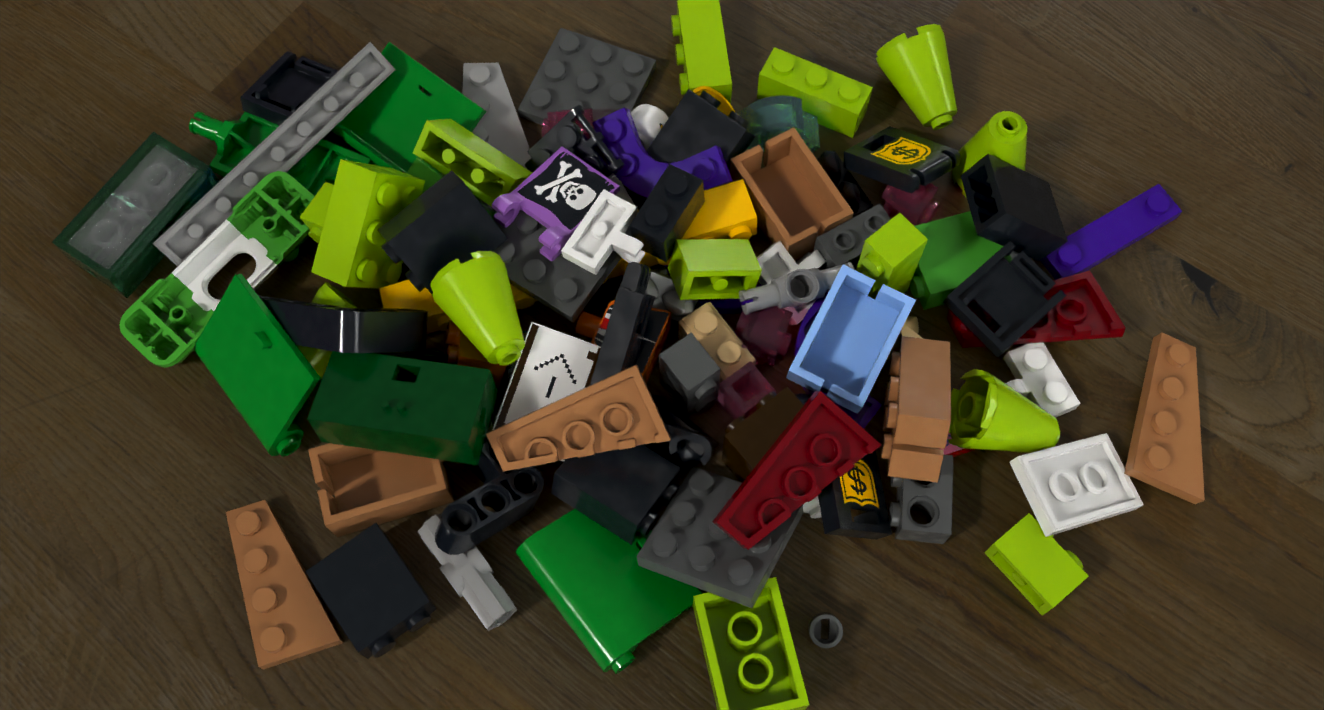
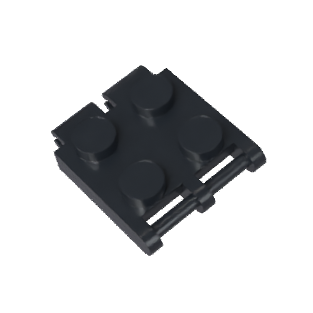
(571, 137)

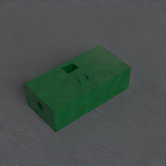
(404, 406)

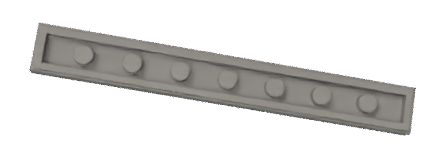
(278, 151)

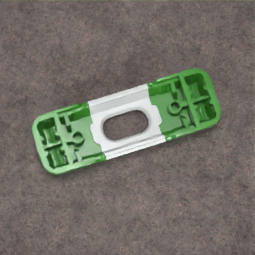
(177, 308)

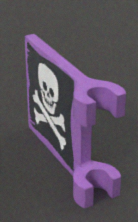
(556, 197)

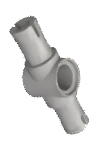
(779, 291)

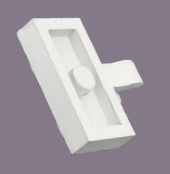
(602, 233)
(778, 262)
(1040, 379)

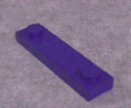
(1112, 233)

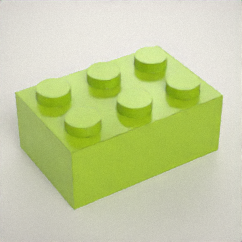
(359, 205)
(750, 652)

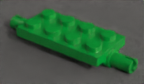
(242, 136)

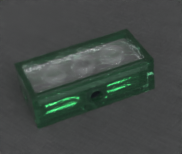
(132, 210)

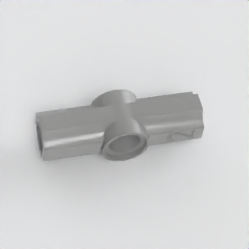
(471, 578)

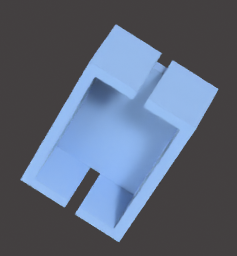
(850, 339)

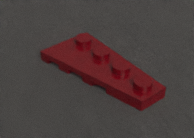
(1079, 316)
(802, 461)

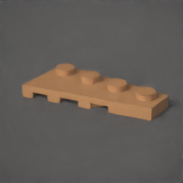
(587, 422)
(1167, 425)
(279, 599)

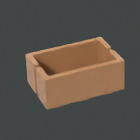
(791, 192)
(917, 409)
(374, 486)

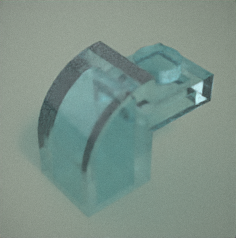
(778, 114)

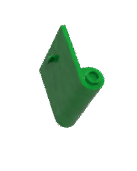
(395, 112)
(257, 366)
(601, 588)

